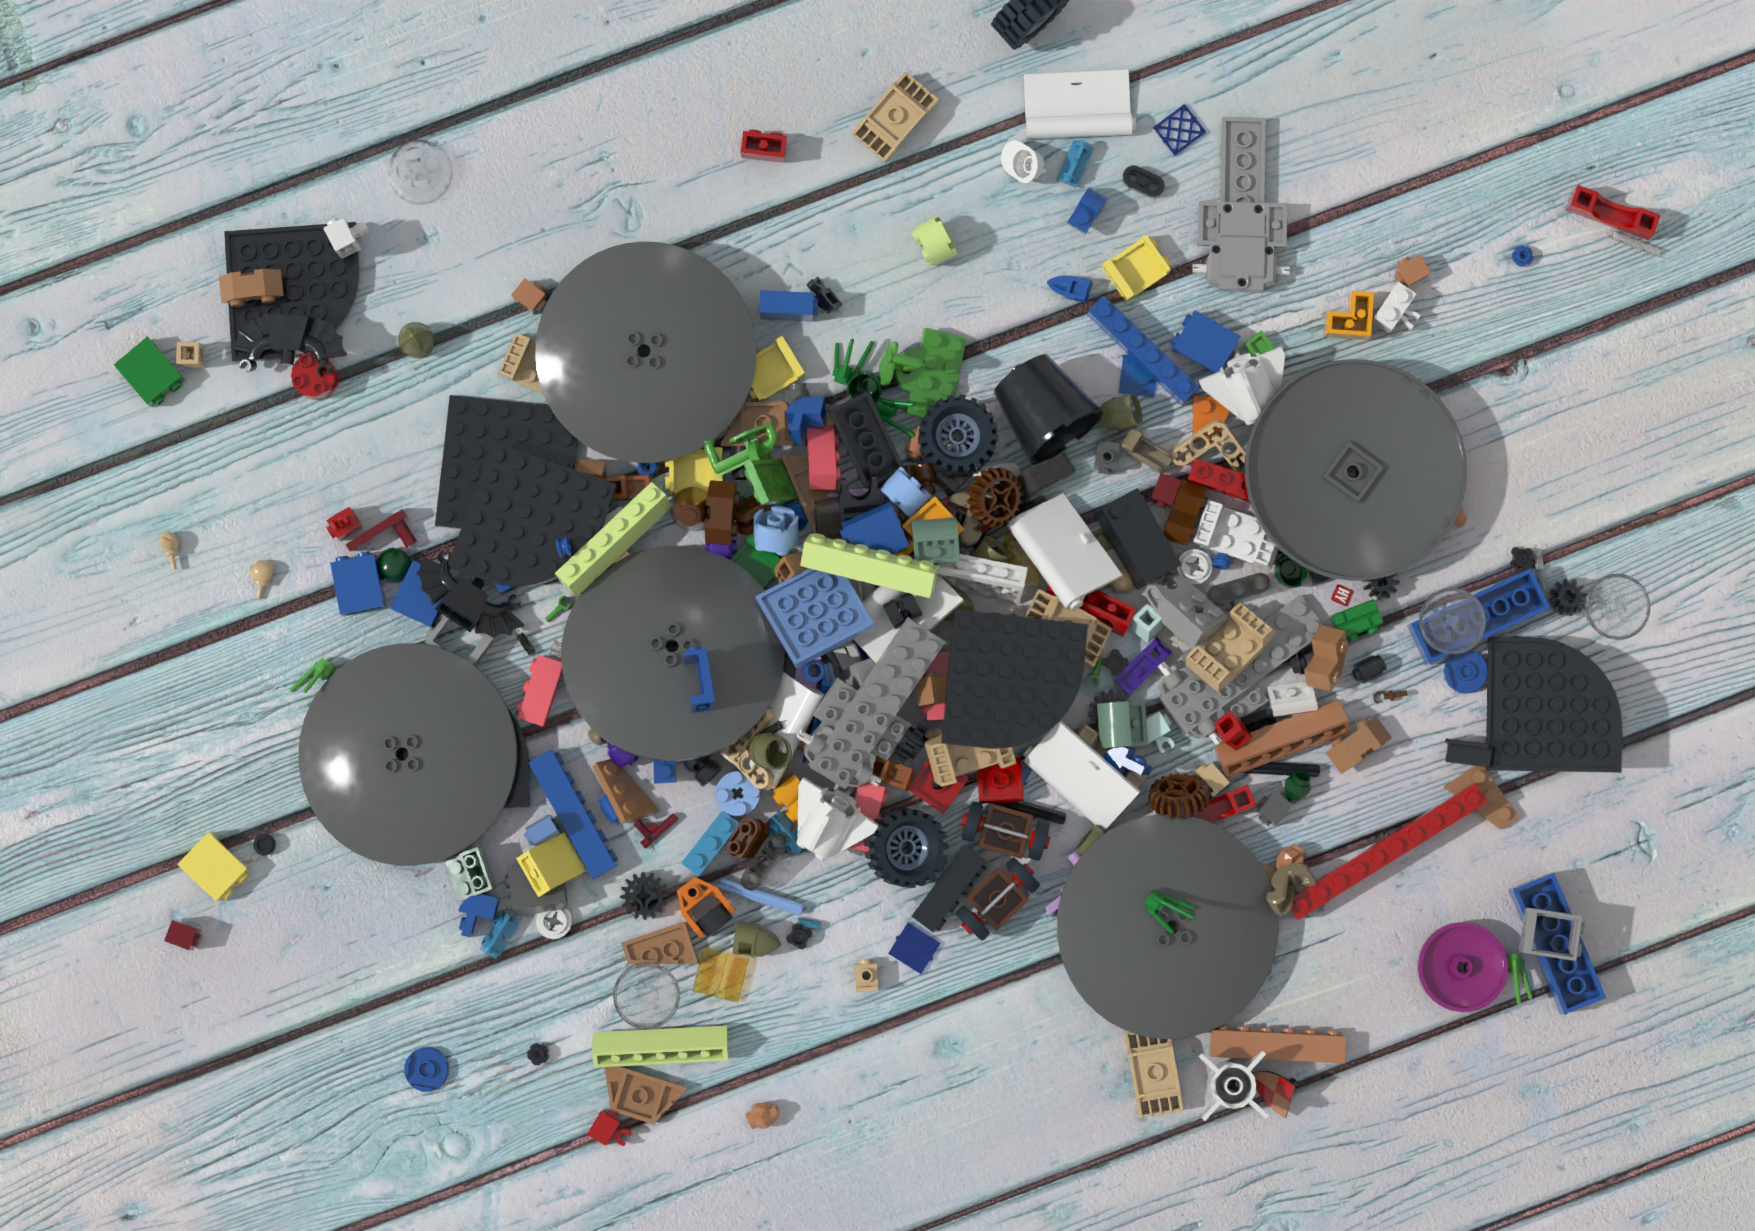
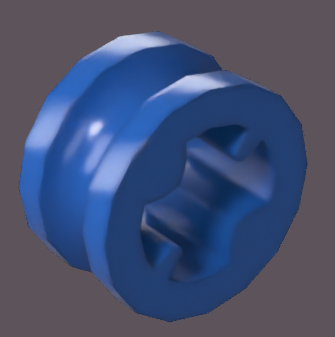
(563, 547)

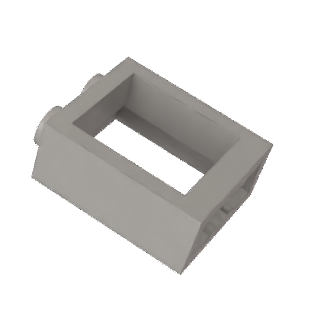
(477, 654)
(1528, 931)

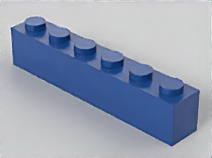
(1142, 350)
(573, 814)

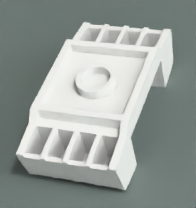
(1234, 535)

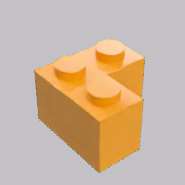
(1355, 322)

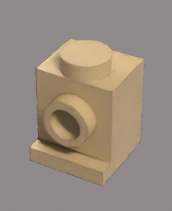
(190, 354)
(1213, 777)
(870, 984)

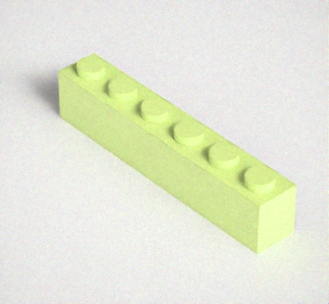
(613, 539)
(869, 565)
(660, 1046)

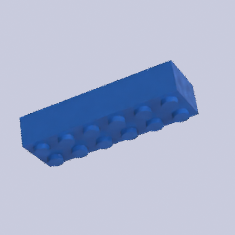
(1503, 607)
(1570, 982)

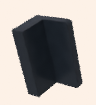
(1469, 753)

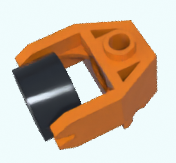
(715, 917)

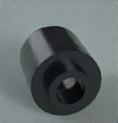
(1369, 668)

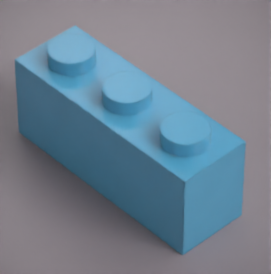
(710, 844)

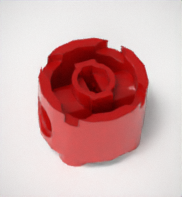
(307, 381)

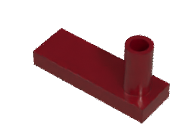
(398, 524)

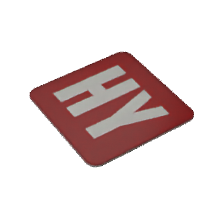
(1341, 595)

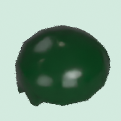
(865, 380)
(393, 564)
(1289, 572)

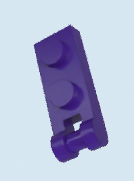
(1141, 667)

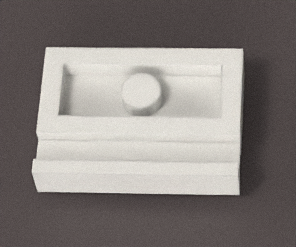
(1292, 698)

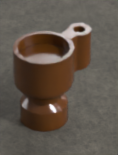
(924, 475)

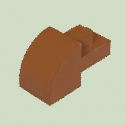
(628, 486)
(893, 773)

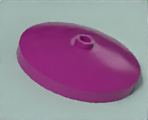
(1483, 970)

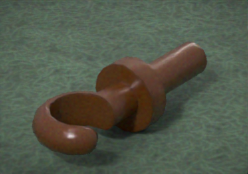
(1391, 695)

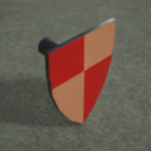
(1275, 1090)

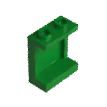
(149, 372)
(757, 563)

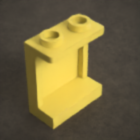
(1137, 268)
(774, 370)
(691, 471)
(551, 864)
(214, 867)

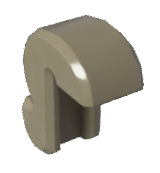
(1146, 451)
(969, 536)
(1284, 883)

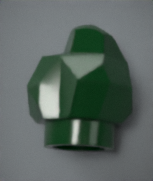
(1297, 786)

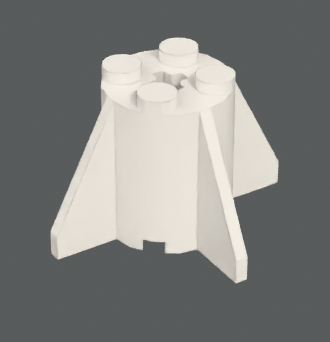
(1247, 383)
(829, 820)
(1244, 1085)

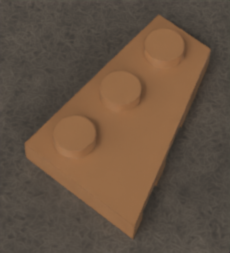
(623, 793)
(1497, 809)
(662, 946)

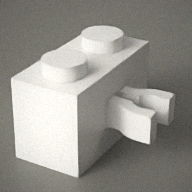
(343, 237)
(1394, 308)

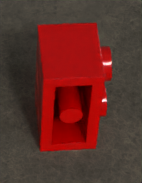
(763, 146)

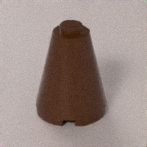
(689, 508)

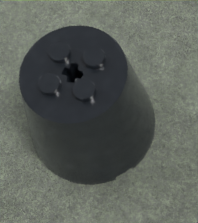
(1045, 408)

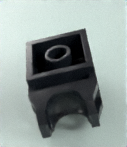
(852, 505)

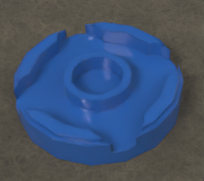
(1465, 672)
(426, 1069)

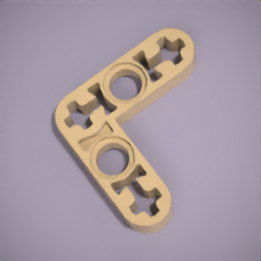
(1218, 441)
(740, 757)

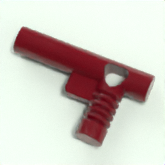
(653, 829)

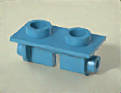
(1075, 163)
(782, 823)
(501, 926)

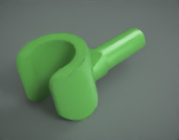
(558, 609)
(1096, 671)

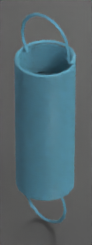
(809, 923)

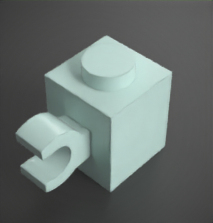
(1147, 623)
(1156, 727)

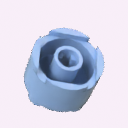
(905, 492)
(776, 530)
(724, 794)

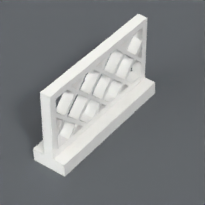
(989, 573)

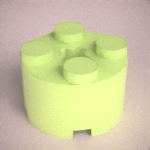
(935, 240)

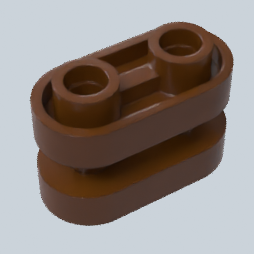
(745, 514)
(747, 838)

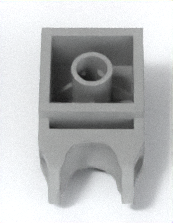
(1186, 610)

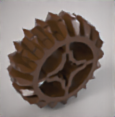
(987, 498)
(1179, 795)

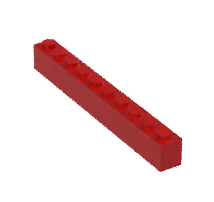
(1387, 850)

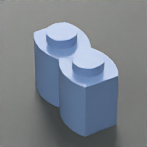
(542, 830)

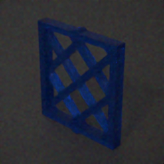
(1165, 140)

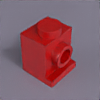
(1233, 730)

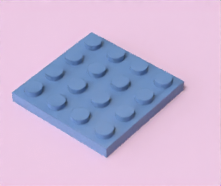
(814, 614)

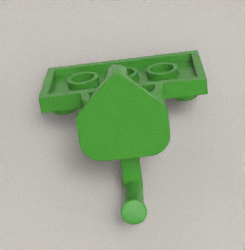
(931, 369)
(767, 474)

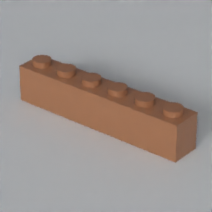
(1284, 739)
(1277, 1046)

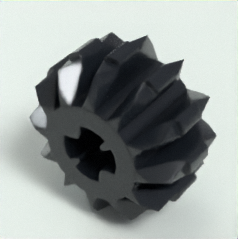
(1372, 584)
(1571, 590)

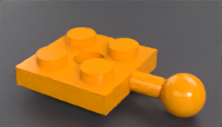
(932, 510)

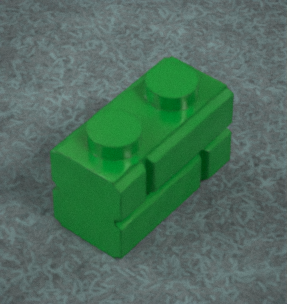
(1358, 619)

